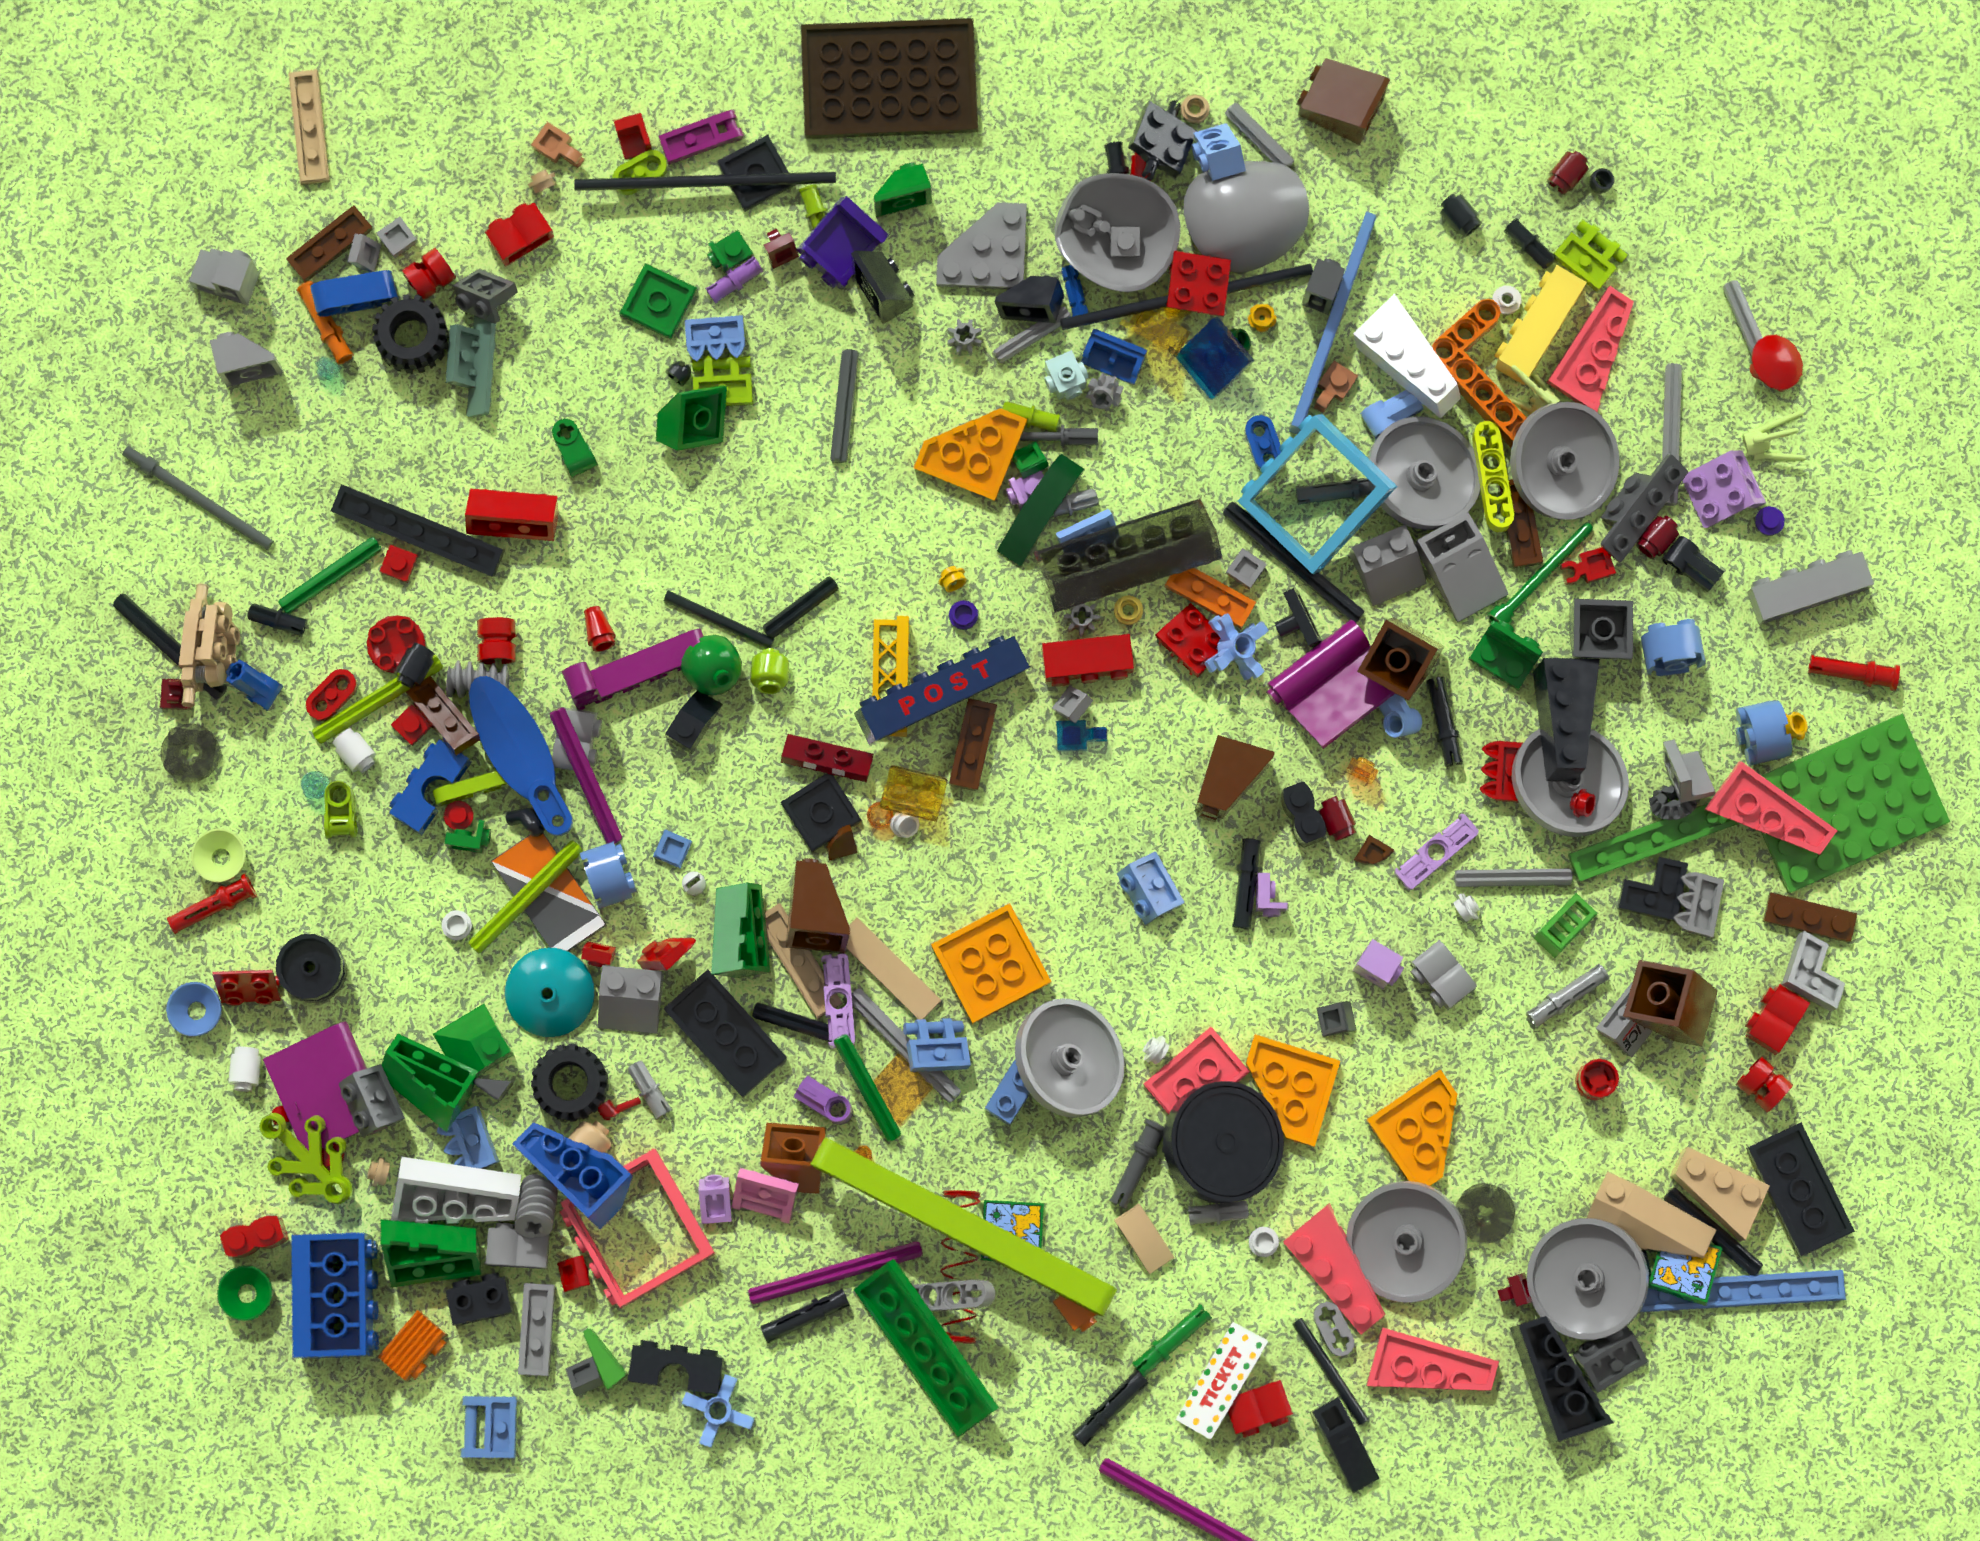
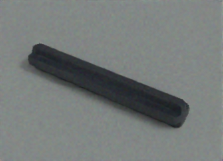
(1721, 1238)

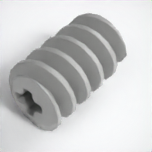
(461, 679)
(536, 1207)

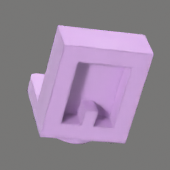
(1022, 488)
(1264, 891)
(715, 1199)

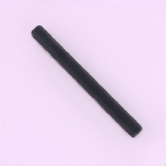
(1316, 581)

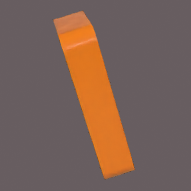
(1478, 379)

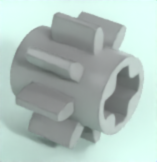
(969, 342)
(1104, 392)
(1075, 621)

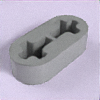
(1340, 1325)

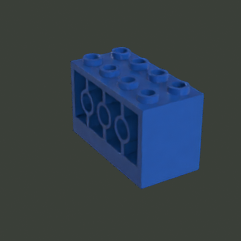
(314, 1290)

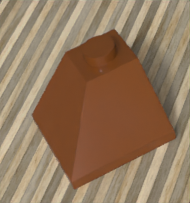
(789, 1153)

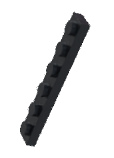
(417, 530)

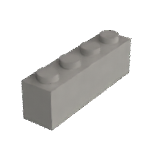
(1809, 587)

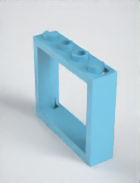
(1352, 524)

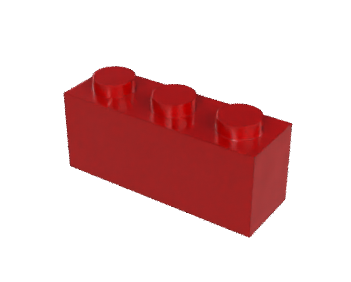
(511, 514)
(1087, 659)

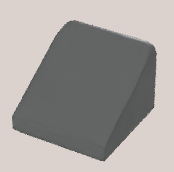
(1336, 1018)
(494, 1088)

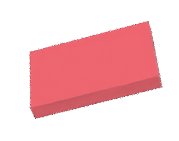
(1200, 1063)

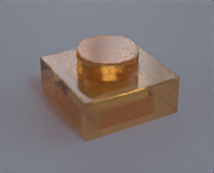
(1362, 769)

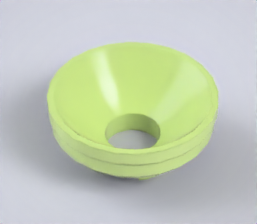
(207, 845)

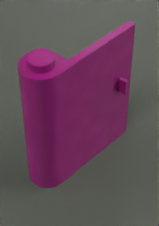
(1326, 689)
(309, 1080)

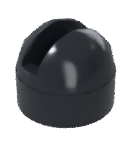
(1604, 177)
(679, 371)

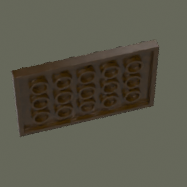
(889, 78)

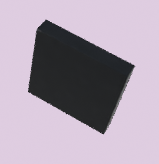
(755, 158)
(820, 811)

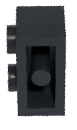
(479, 1300)

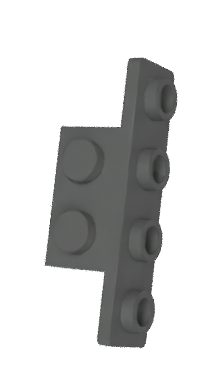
(1639, 504)

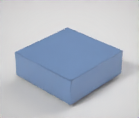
(672, 848)

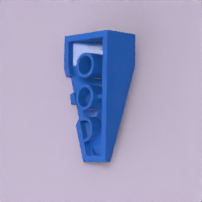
(584, 1175)

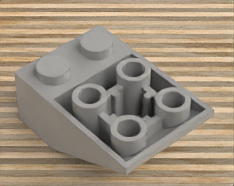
(1461, 567)

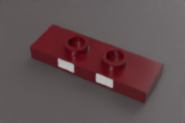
(827, 758)

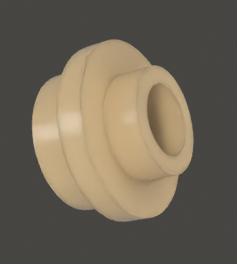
(1195, 100)
(542, 181)
(378, 1172)

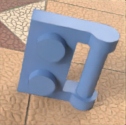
(499, 1427)

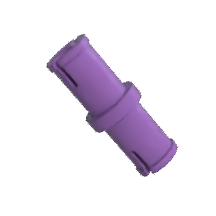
(734, 279)

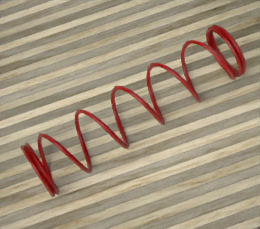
(970, 1195)

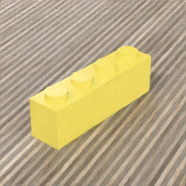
(1540, 324)

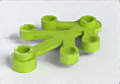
(310, 1159)

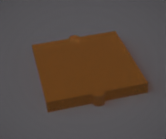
(901, 1088)

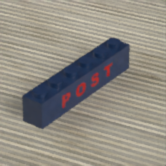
(940, 690)

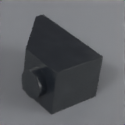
(1032, 300)
(693, 721)

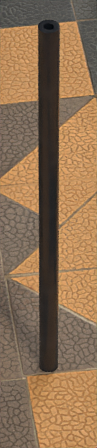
(704, 181)
(1161, 302)

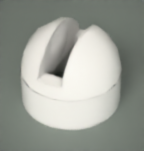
(697, 888)

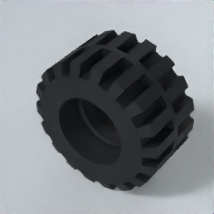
(413, 357)
(588, 1101)

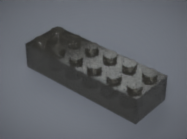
(1127, 555)

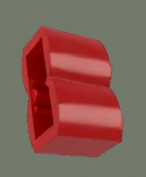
(518, 233)
(1776, 1019)
(246, 1240)
(1258, 1408)

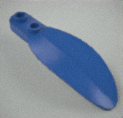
(517, 750)

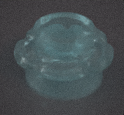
(328, 368)
(310, 780)

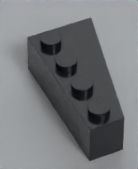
(1565, 712)
(1551, 1374)

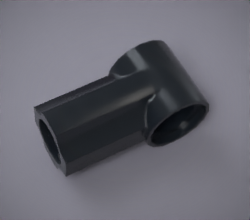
(1688, 560)

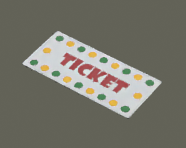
(1222, 1380)

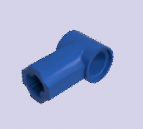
(256, 685)

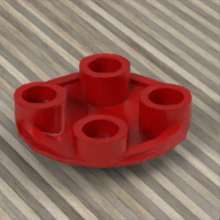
(1776, 362)
(390, 640)

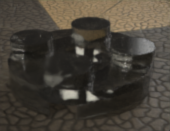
(180, 739)
(1490, 1197)

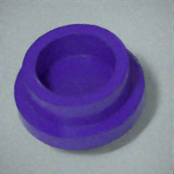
(1769, 521)
(963, 615)

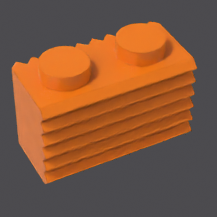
(413, 1346)

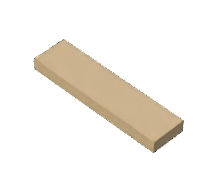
(309, 127)
(798, 963)
(890, 970)

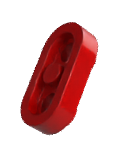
(329, 693)

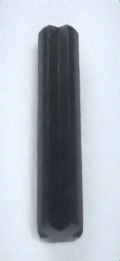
(800, 607)
(791, 1021)

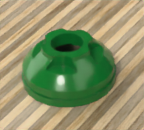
(229, 1292)

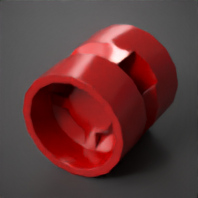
(429, 274)
(496, 640)
(1596, 1079)
(1753, 1084)

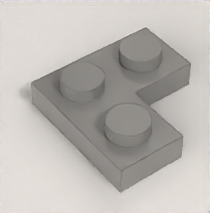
(1806, 976)

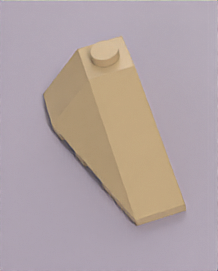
(1650, 1219)

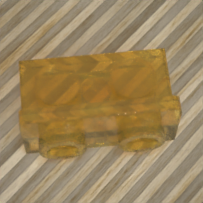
(913, 793)

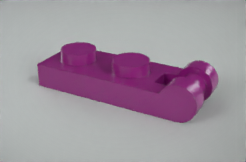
(700, 137)

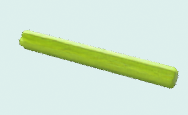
(366, 706)
(525, 896)

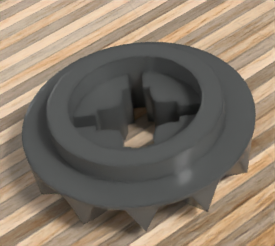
(1670, 810)

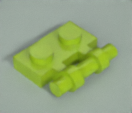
(1584, 260)
(738, 385)

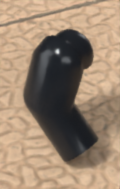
(528, 819)

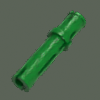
(1172, 1340)

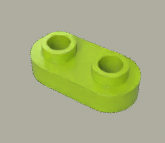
(638, 168)

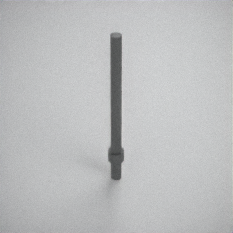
(151, 467)

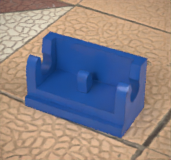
(1114, 356)

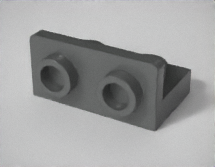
(482, 293)
(371, 1100)
(1610, 1358)

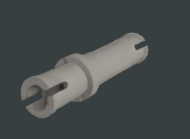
(1562, 999)

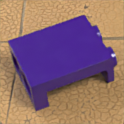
(836, 237)

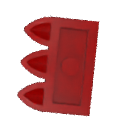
(1500, 770)
(665, 953)

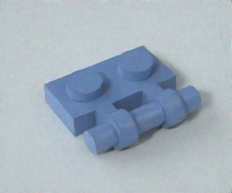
(937, 1053)

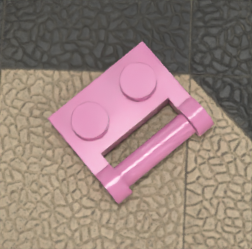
(764, 1194)

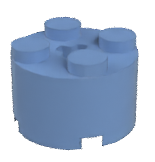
(1672, 648)
(1763, 732)
(607, 874)

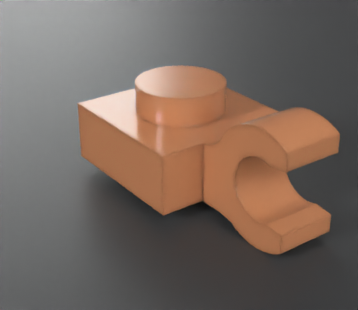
(555, 144)
(1335, 384)

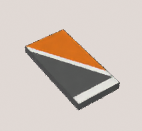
(562, 910)

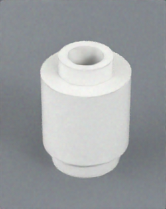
(354, 751)
(244, 1068)

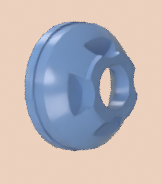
(181, 1000)

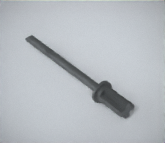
(1067, 436)

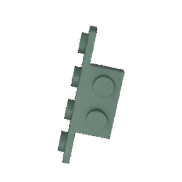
(472, 363)

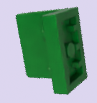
(1506, 654)

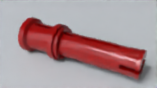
(1869, 673)
(228, 901)

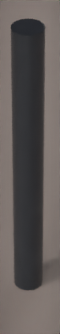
(718, 619)
(1330, 1371)

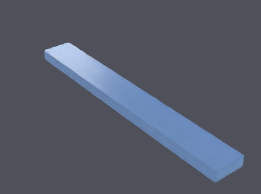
(1333, 321)
(1758, 1290)

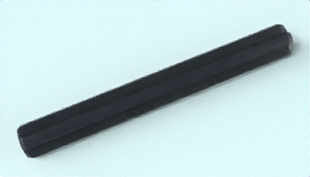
(157, 635)

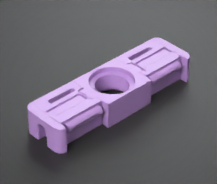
(1452, 840)
(838, 981)

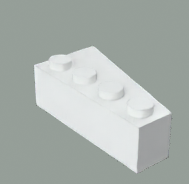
(1407, 357)
(453, 1193)

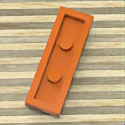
(1211, 595)

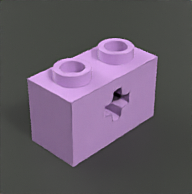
(1379, 965)

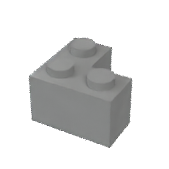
(225, 274)

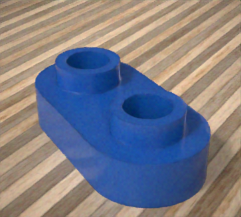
(1263, 444)

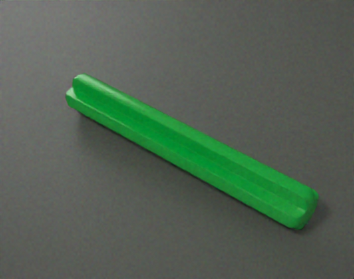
(330, 575)
(867, 1087)

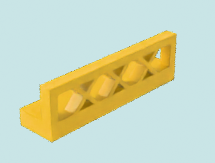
(901, 657)

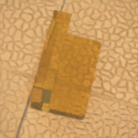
(1157, 331)

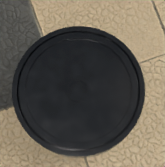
(1223, 1142)

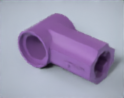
(822, 1099)

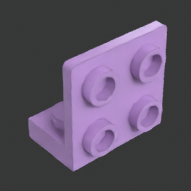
(1723, 488)

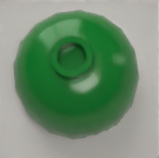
(712, 665)

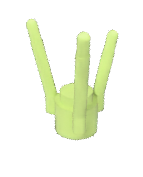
(1542, 396)
(1758, 440)

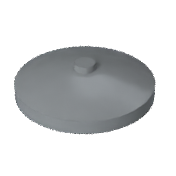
(1564, 460)
(1432, 472)
(1550, 800)
(1069, 1058)
(1408, 1240)
(1588, 1278)

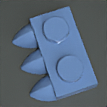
(715, 335)
(470, 1140)

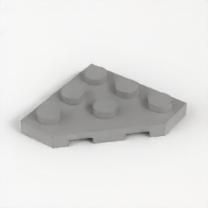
(988, 252)

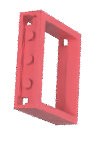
(599, 1265)

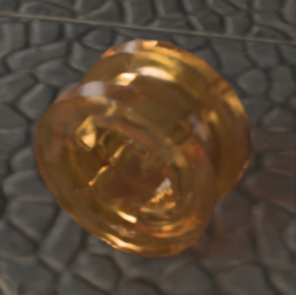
(871, 813)

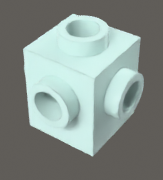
(1065, 366)

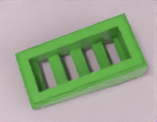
(1548, 942)
(607, 1365)

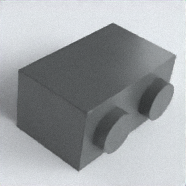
(1323, 285)

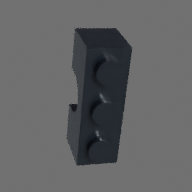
(649, 1362)

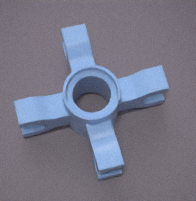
(1245, 646)
(704, 1405)

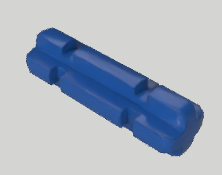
(1074, 290)

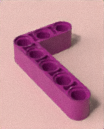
(627, 672)

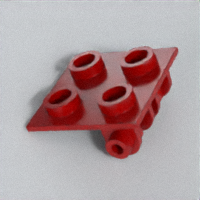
(1198, 283)
(1190, 639)
(247, 986)

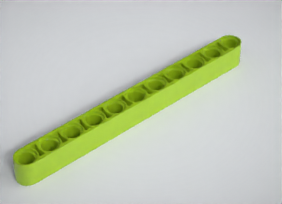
(964, 1227)

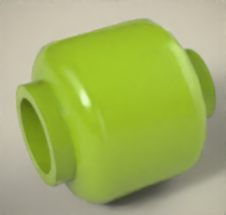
(769, 671)

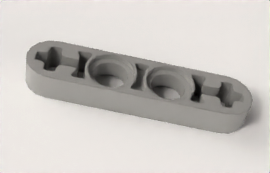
(945, 1290)

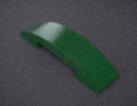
(1040, 509)

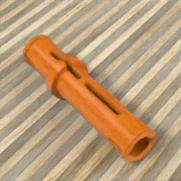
(330, 332)

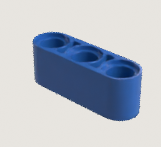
(353, 293)

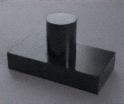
(1298, 620)

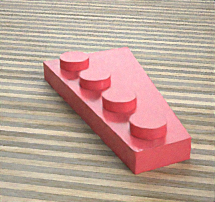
(1588, 360)
(1766, 808)
(1329, 1259)
(1419, 1363)

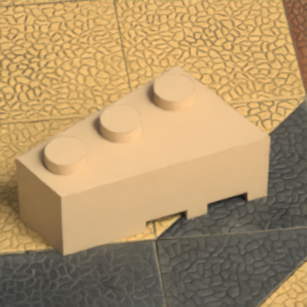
(1721, 1190)

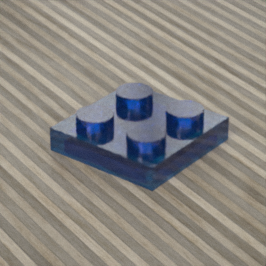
(1214, 358)

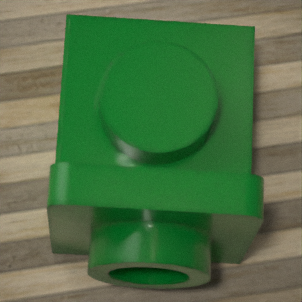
(729, 252)
(465, 841)

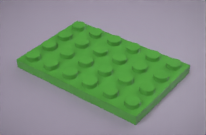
(1865, 788)

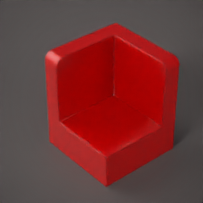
(632, 135)

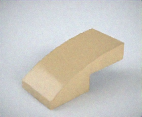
(1144, 1238)

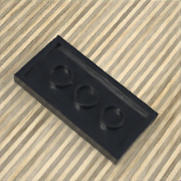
(725, 1033)
(1800, 1189)

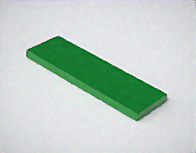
(926, 1348)

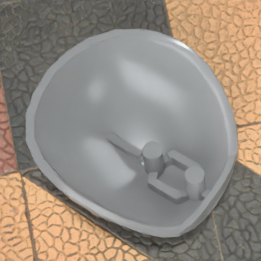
(1117, 201)
(1247, 214)

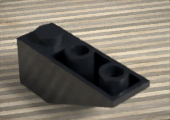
(1344, 1444)

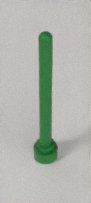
(1505, 612)

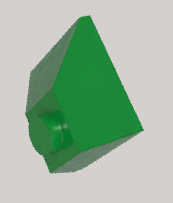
(903, 190)
(693, 419)
(474, 1040)

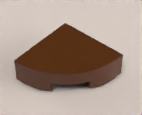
(842, 844)
(1373, 851)

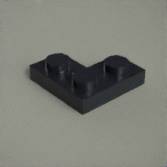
(1659, 898)

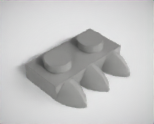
(1700, 903)

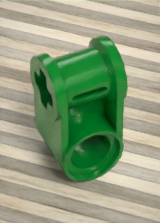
(575, 450)

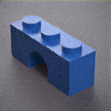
(439, 764)

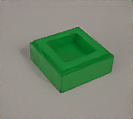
(1029, 460)

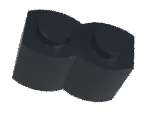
(1306, 821)

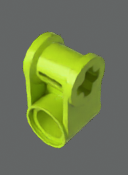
(339, 812)

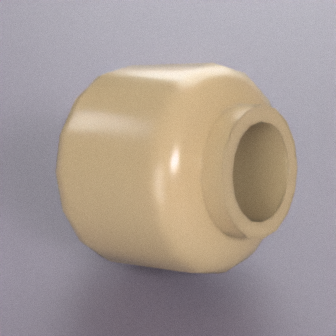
(592, 1135)

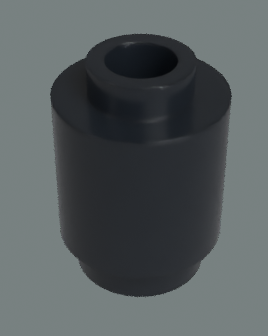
(1460, 215)
(414, 665)

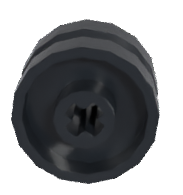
(323, 981)

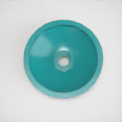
(571, 989)

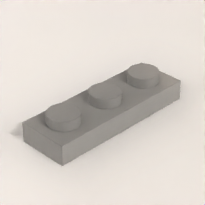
(536, 1329)

